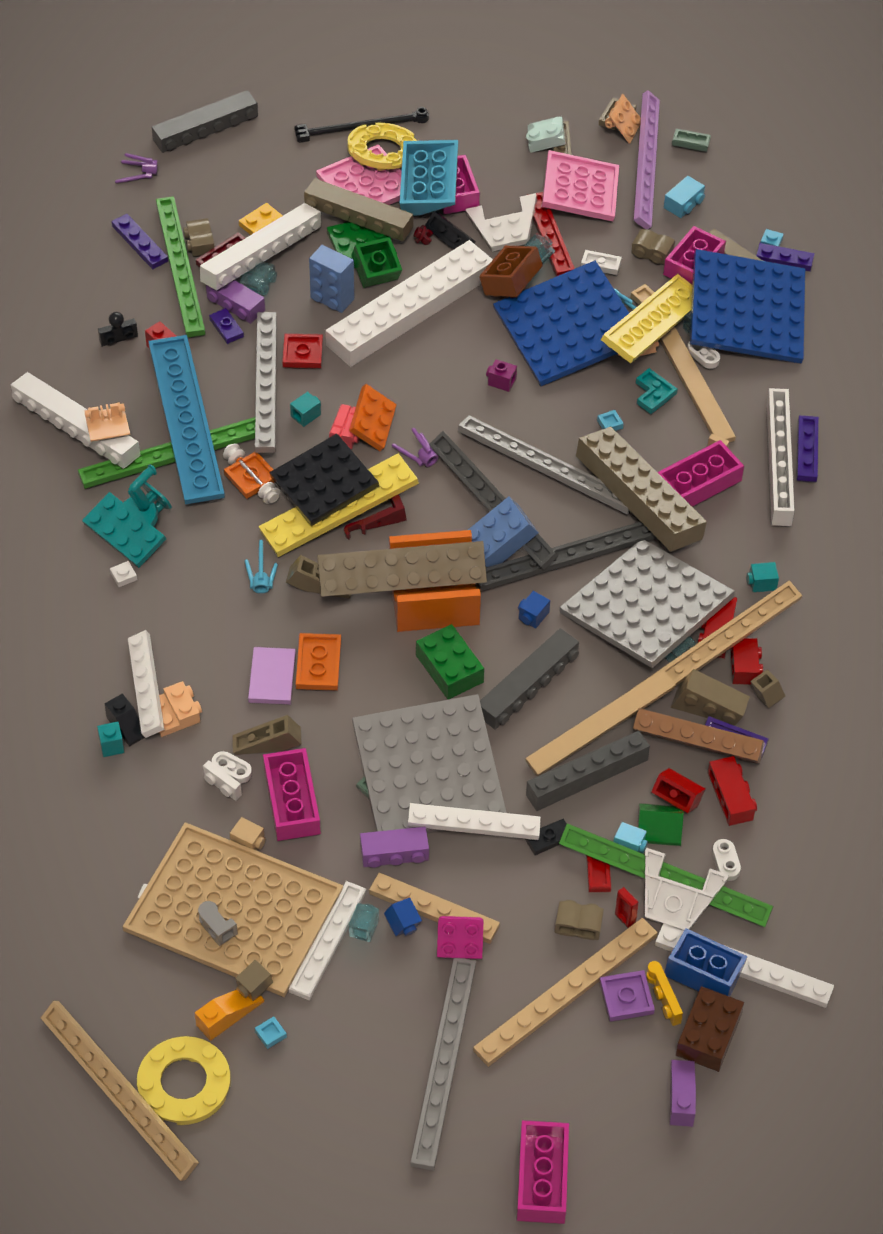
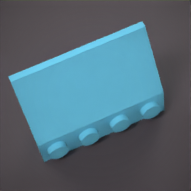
(428, 175)

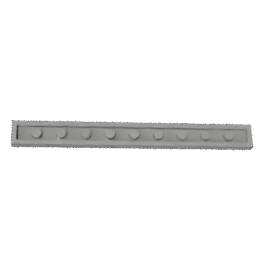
(265, 383)
(540, 461)
(443, 1064)

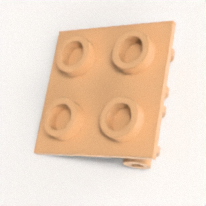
(624, 118)
(107, 423)

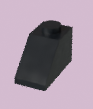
(122, 711)

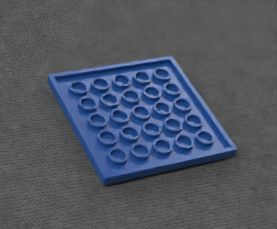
(748, 306)
(563, 321)

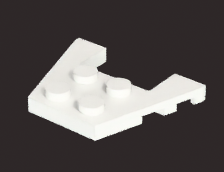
(506, 229)
(675, 902)

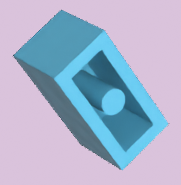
(684, 197)

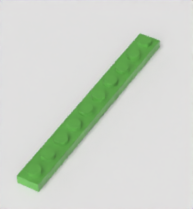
(180, 267)
(163, 454)
(634, 862)

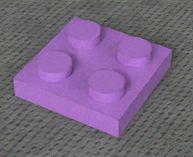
(627, 995)

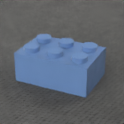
(331, 278)
(503, 531)

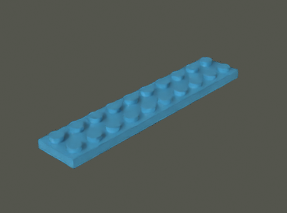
(186, 420)

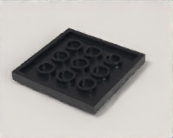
(324, 479)

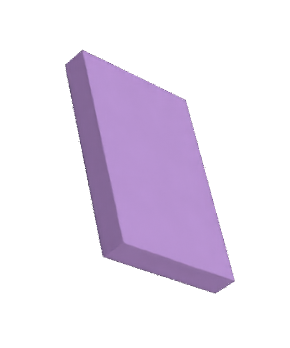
(272, 675)

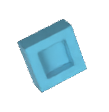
(772, 238)
(610, 419)
(270, 1032)

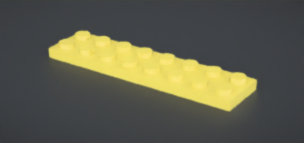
(650, 319)
(293, 530)

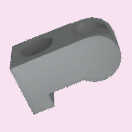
(215, 924)

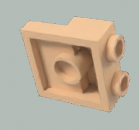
(178, 708)

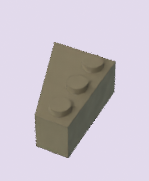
(710, 697)

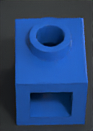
(534, 609)
(403, 917)

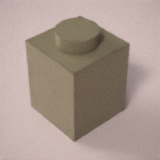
(768, 688)
(253, 981)

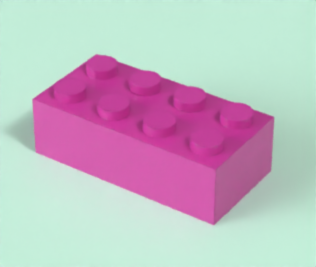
(704, 473)
(291, 794)
(543, 1172)

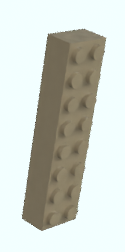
(641, 488)
(401, 568)

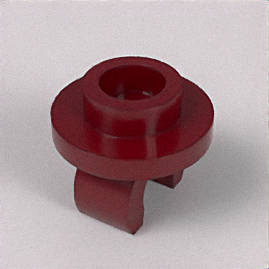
(423, 235)

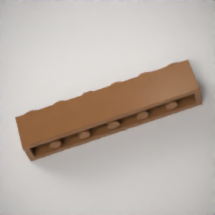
(699, 736)

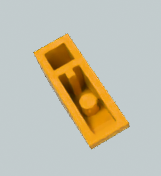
(224, 1012)

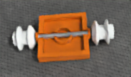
(250, 474)

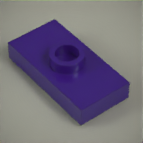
(226, 325)

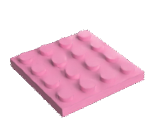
(364, 180)
(580, 186)

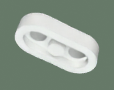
(705, 356)
(233, 766)
(726, 858)

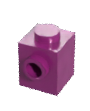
(502, 375)

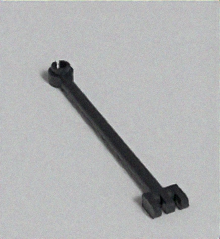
(303, 134)

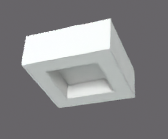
(123, 574)

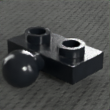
(118, 330)

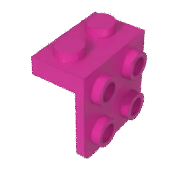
(460, 937)

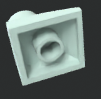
(545, 134)

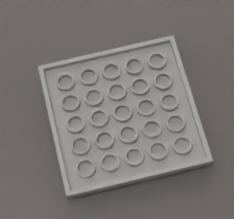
(647, 602)
(428, 758)

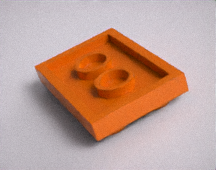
(372, 417)
(318, 661)

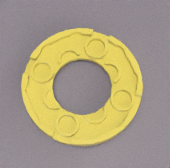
(362, 135)
(195, 1108)

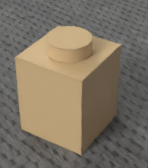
(248, 834)

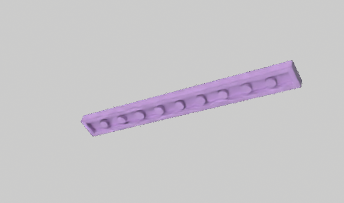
(646, 160)

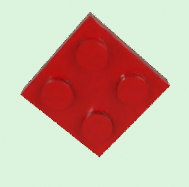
(302, 350)

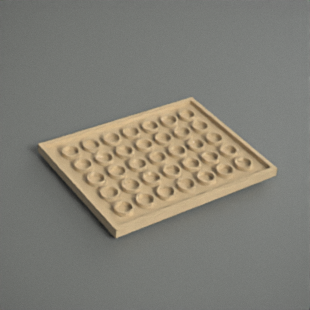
(271, 902)

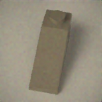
(305, 576)
(268, 737)

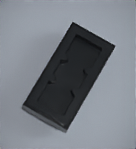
(548, 837)

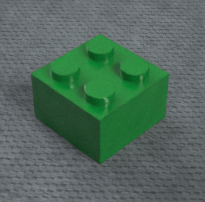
(376, 262)

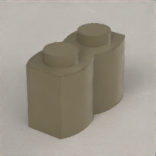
(199, 236)
(652, 246)
(579, 920)

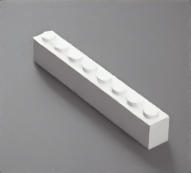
(260, 246)
(71, 418)
(780, 457)

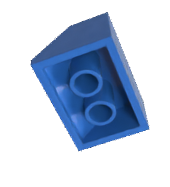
(704, 963)

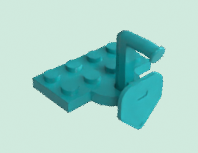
(131, 523)

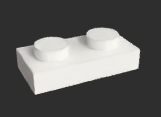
(608, 263)
(222, 780)

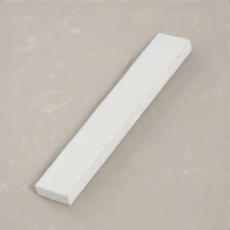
(327, 941)

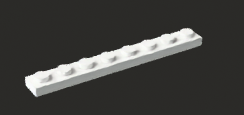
(765, 973)

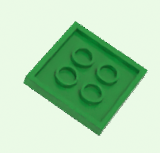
(348, 234)

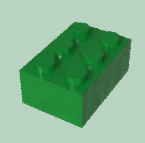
(449, 661)

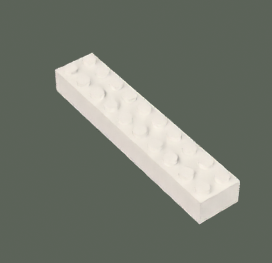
(407, 304)

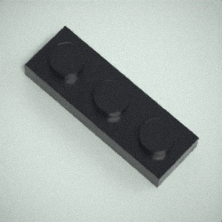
(447, 231)

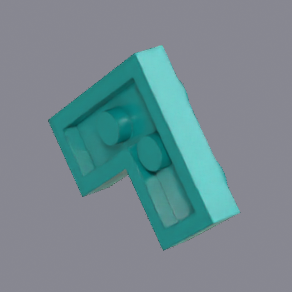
(657, 388)

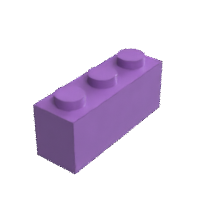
(238, 300)
(394, 847)

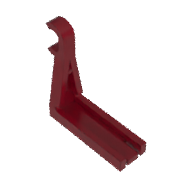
(383, 518)

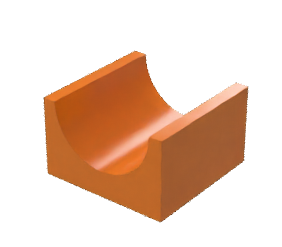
(435, 605)

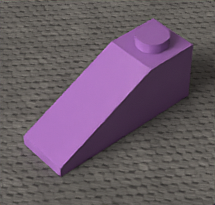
(682, 1093)

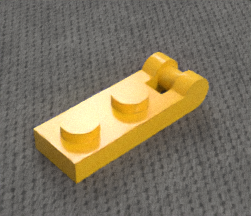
(664, 992)

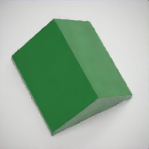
(662, 824)

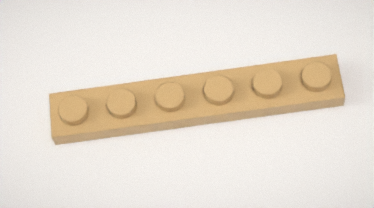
(427, 904)

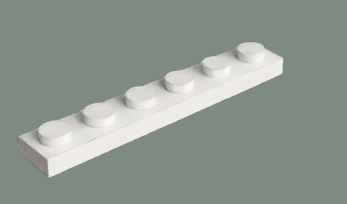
(145, 684)
(474, 821)

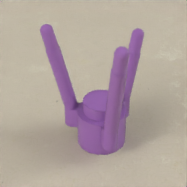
(148, 166)
(426, 454)

